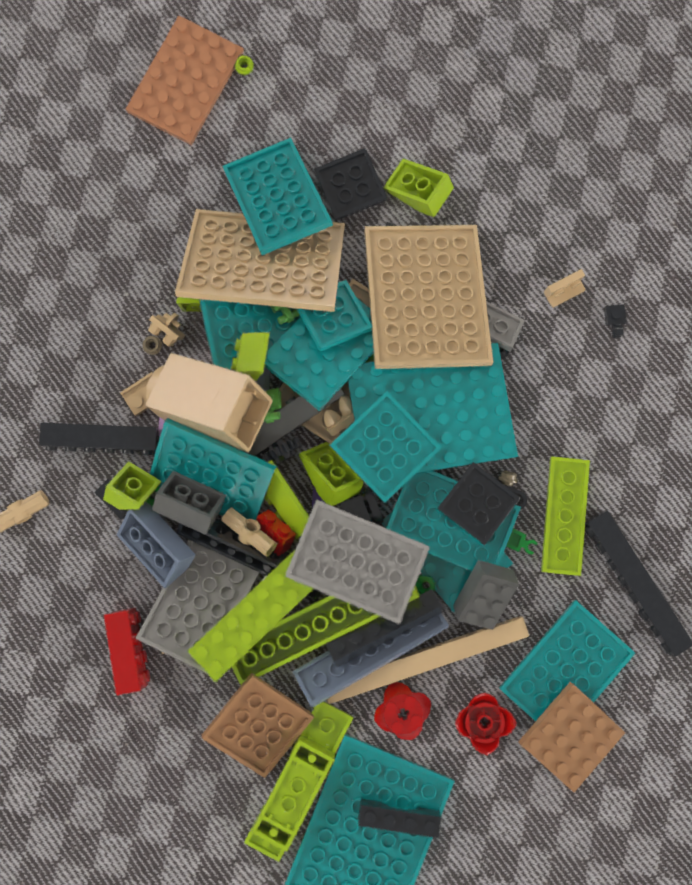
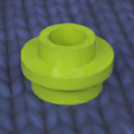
(244, 60)

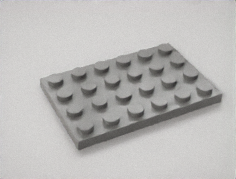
(357, 561)
(195, 603)

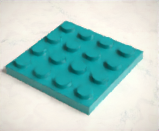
(385, 446)

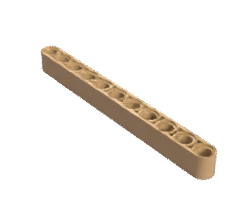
(437, 656)

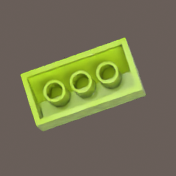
(286, 503)

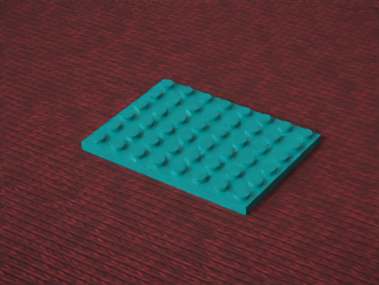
(457, 406)
(348, 854)

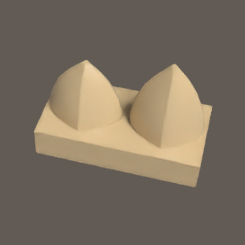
(338, 421)

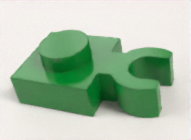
(517, 541)

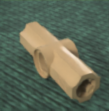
(22, 510)
(249, 532)

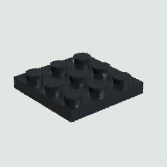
(350, 184)
(478, 503)

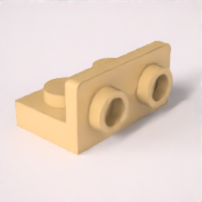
(565, 289)

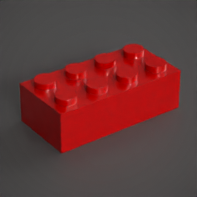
(126, 651)

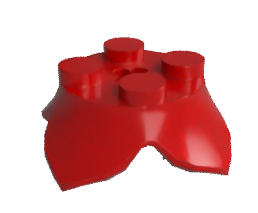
(395, 698)
(485, 738)

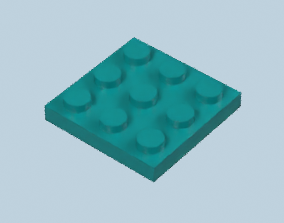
(338, 326)

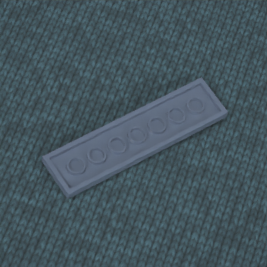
(323, 679)

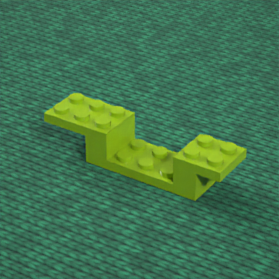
(299, 781)

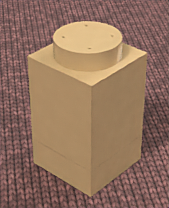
(209, 400)

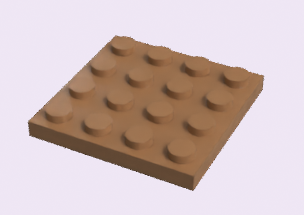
(257, 725)
(571, 737)

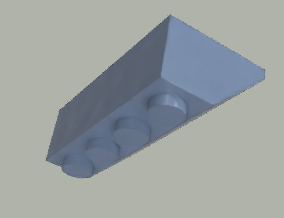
(155, 544)

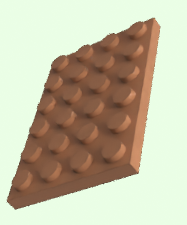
(184, 80)

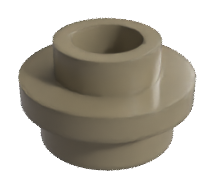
(146, 345)
(508, 478)

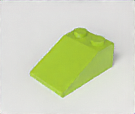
(419, 187)
(330, 474)

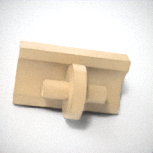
(169, 325)

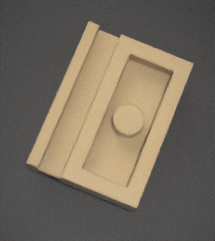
(136, 395)

